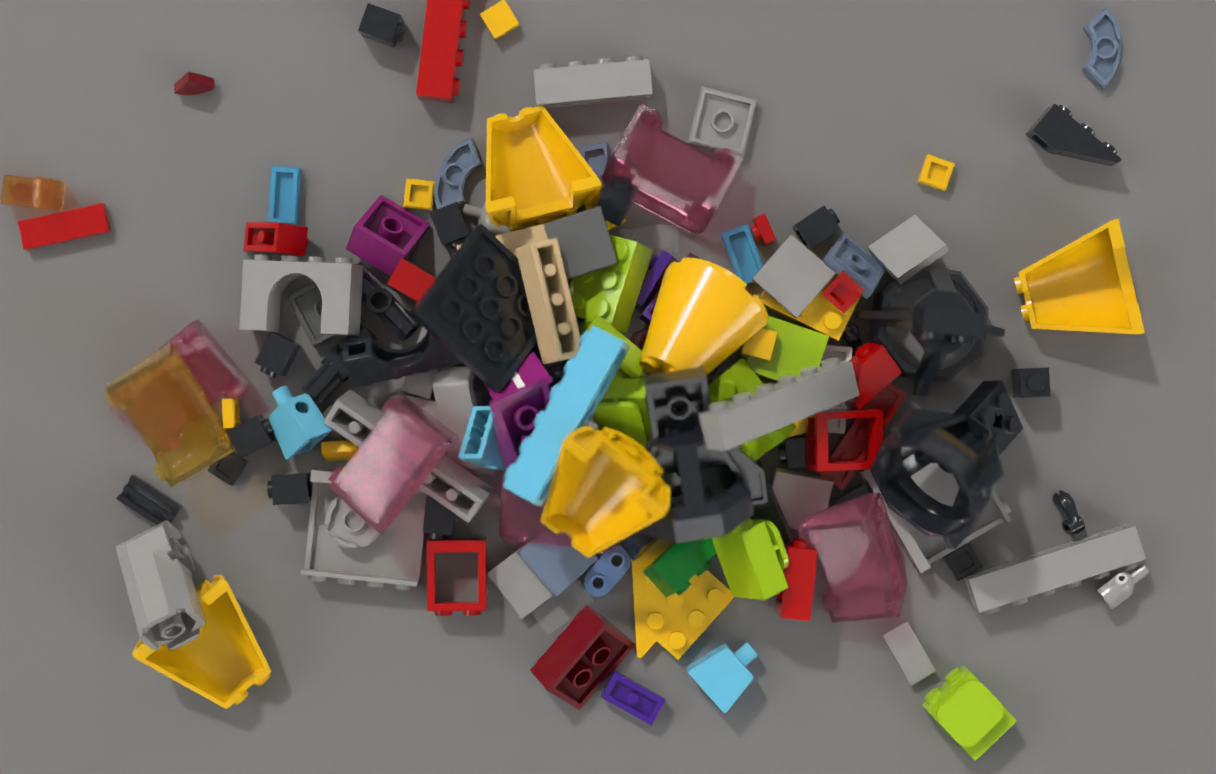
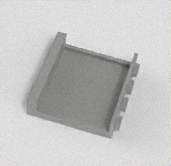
(943, 487)
(389, 559)

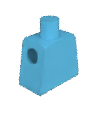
(297, 423)
(480, 441)
(724, 673)

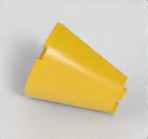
(534, 171)
(1083, 286)
(699, 318)
(603, 489)
(224, 655)

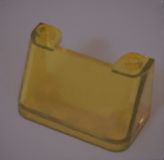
(171, 415)

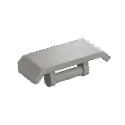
(454, 404)

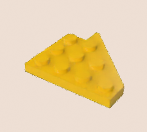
(673, 619)

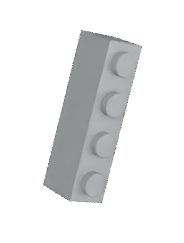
(593, 83)

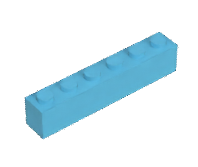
(569, 409)

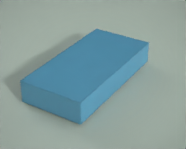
(284, 195)
(742, 253)

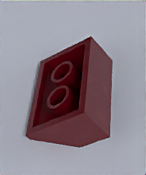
(582, 657)

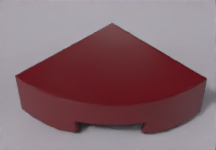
(193, 84)

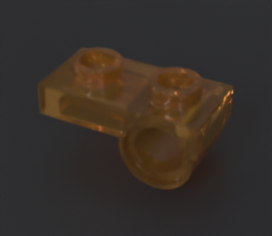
(33, 192)

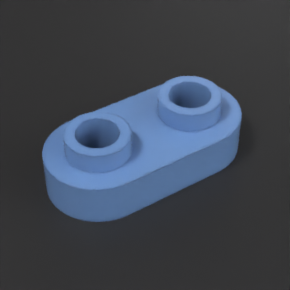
(607, 571)

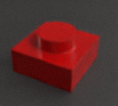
(762, 230)
(843, 292)

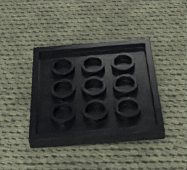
(480, 309)

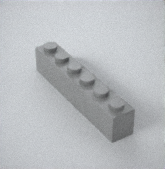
(778, 404)
(447, 481)
(1054, 568)

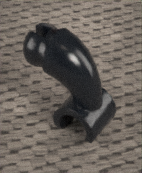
(852, 336)
(1067, 505)

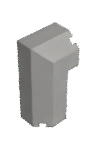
(161, 587)

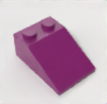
(515, 417)

